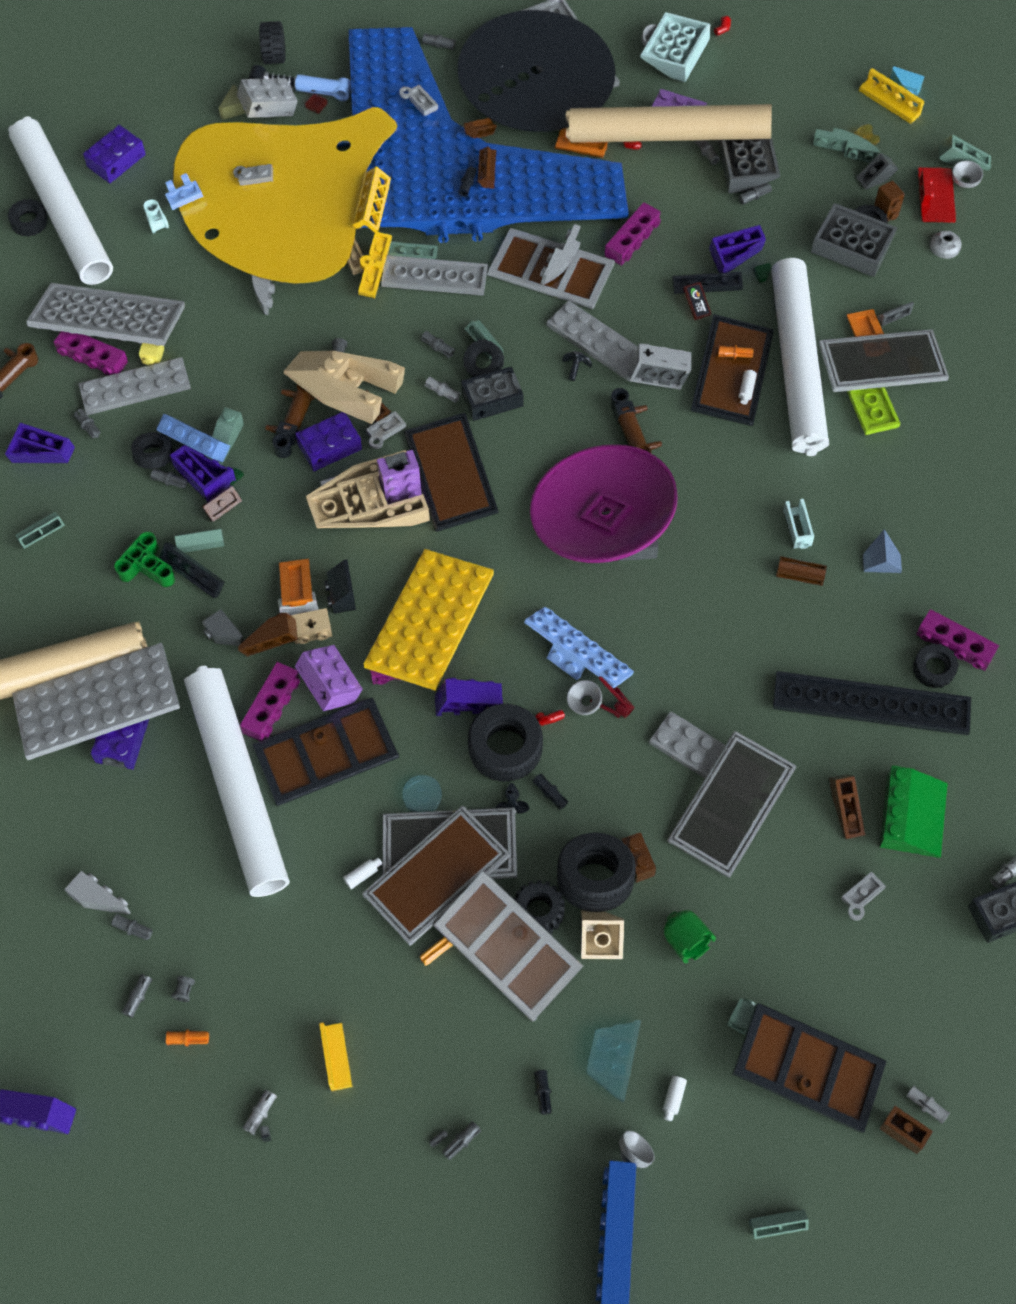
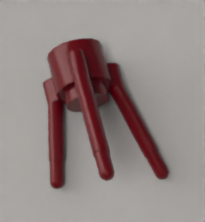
(623, 705)

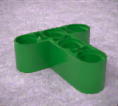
(141, 564)

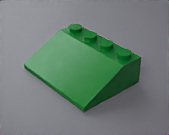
(913, 812)

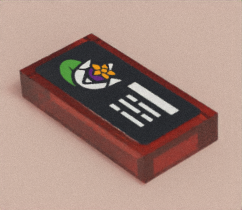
(697, 301)

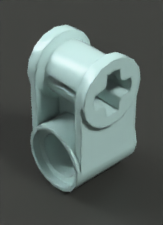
(155, 216)

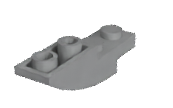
(561, 257)
(263, 291)

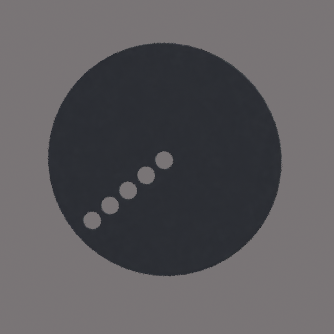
(573, 60)

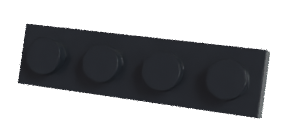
(709, 282)
(191, 570)

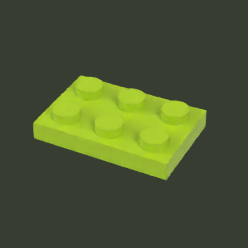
(874, 410)

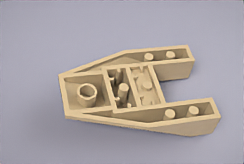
(335, 380)
(358, 501)

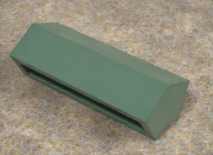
(478, 331)
(39, 530)
(200, 540)
(779, 1224)

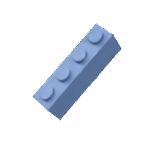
(193, 438)

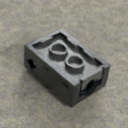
(492, 393)
(995, 912)

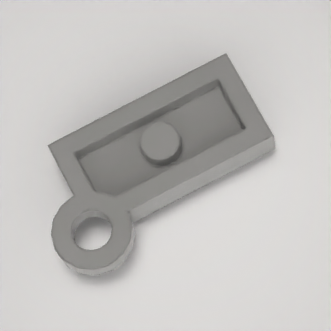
(420, 99)
(254, 174)
(384, 429)
(862, 894)

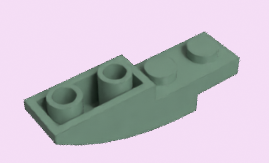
(852, 144)

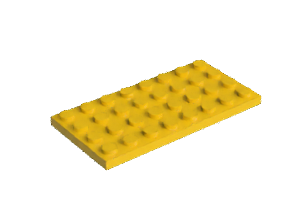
(429, 619)

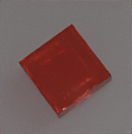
(316, 103)

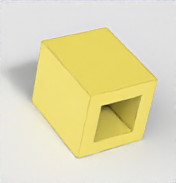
(150, 353)

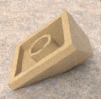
(601, 935)

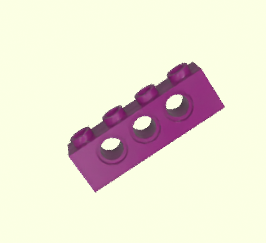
(632, 234)
(91, 352)
(953, 631)
(269, 692)

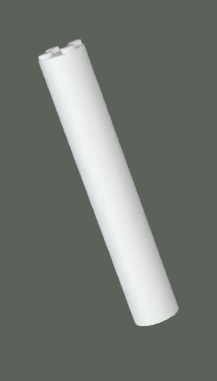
(60, 201)
(799, 357)
(236, 782)

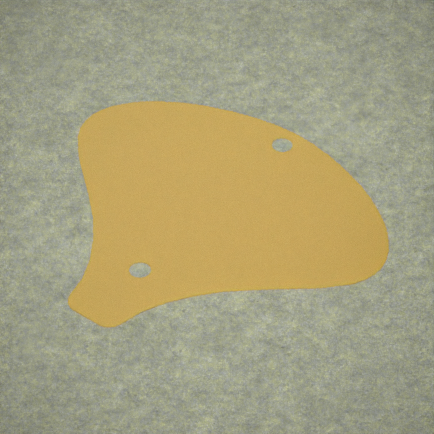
(300, 220)

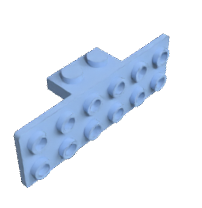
(575, 651)

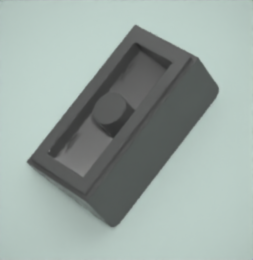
(895, 314)

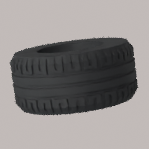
(501, 718)
(592, 894)

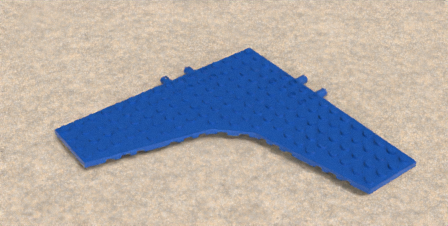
(433, 153)

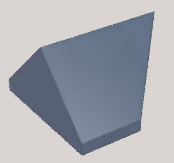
(882, 556)

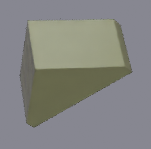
(231, 105)

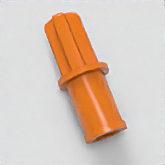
(734, 351)
(187, 1037)

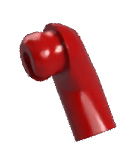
(725, 25)
(633, 145)
(550, 718)

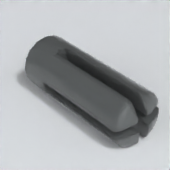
(438, 1138)

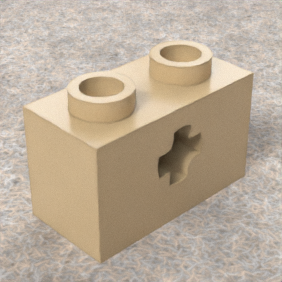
(318, 620)

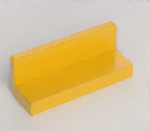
(335, 1056)

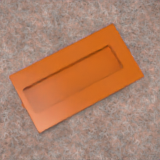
(588, 148)
(864, 323)
(295, 582)

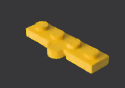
(374, 264)

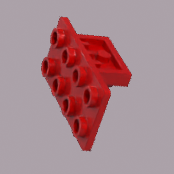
(936, 195)

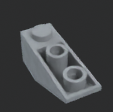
(91, 895)

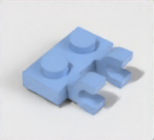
(184, 194)

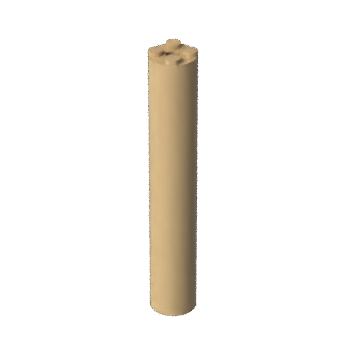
(669, 123)
(68, 657)

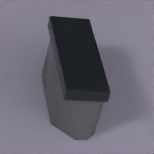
(265, 1133)

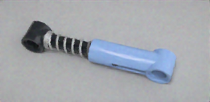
(337, 88)

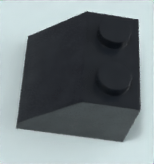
(340, 588)

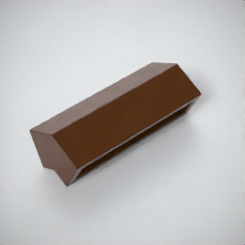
(480, 128)
(486, 167)
(801, 571)

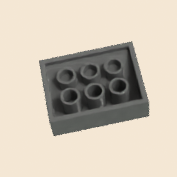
(748, 163)
(853, 239)

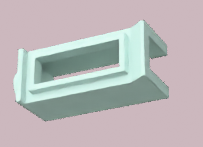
(801, 511)

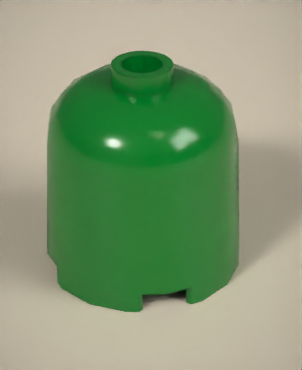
(687, 935)

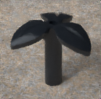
(577, 357)
(512, 795)

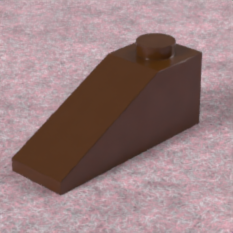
(273, 633)
(847, 805)

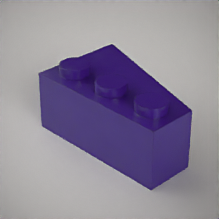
(736, 247)
(38, 446)
(202, 473)
(467, 696)
(35, 1111)

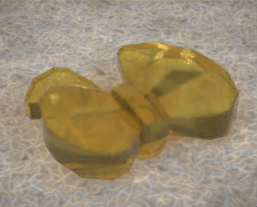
(866, 132)

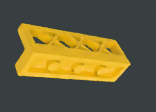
(891, 98)
(368, 196)

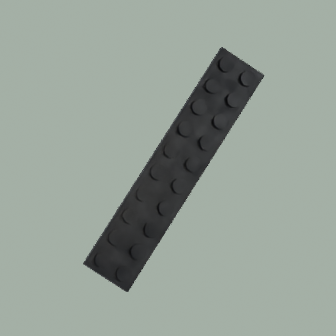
(872, 703)

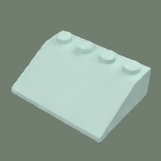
(676, 45)

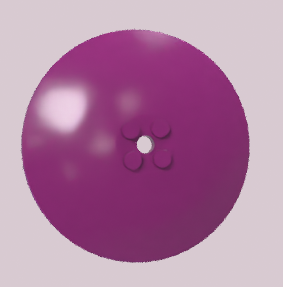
(597, 480)

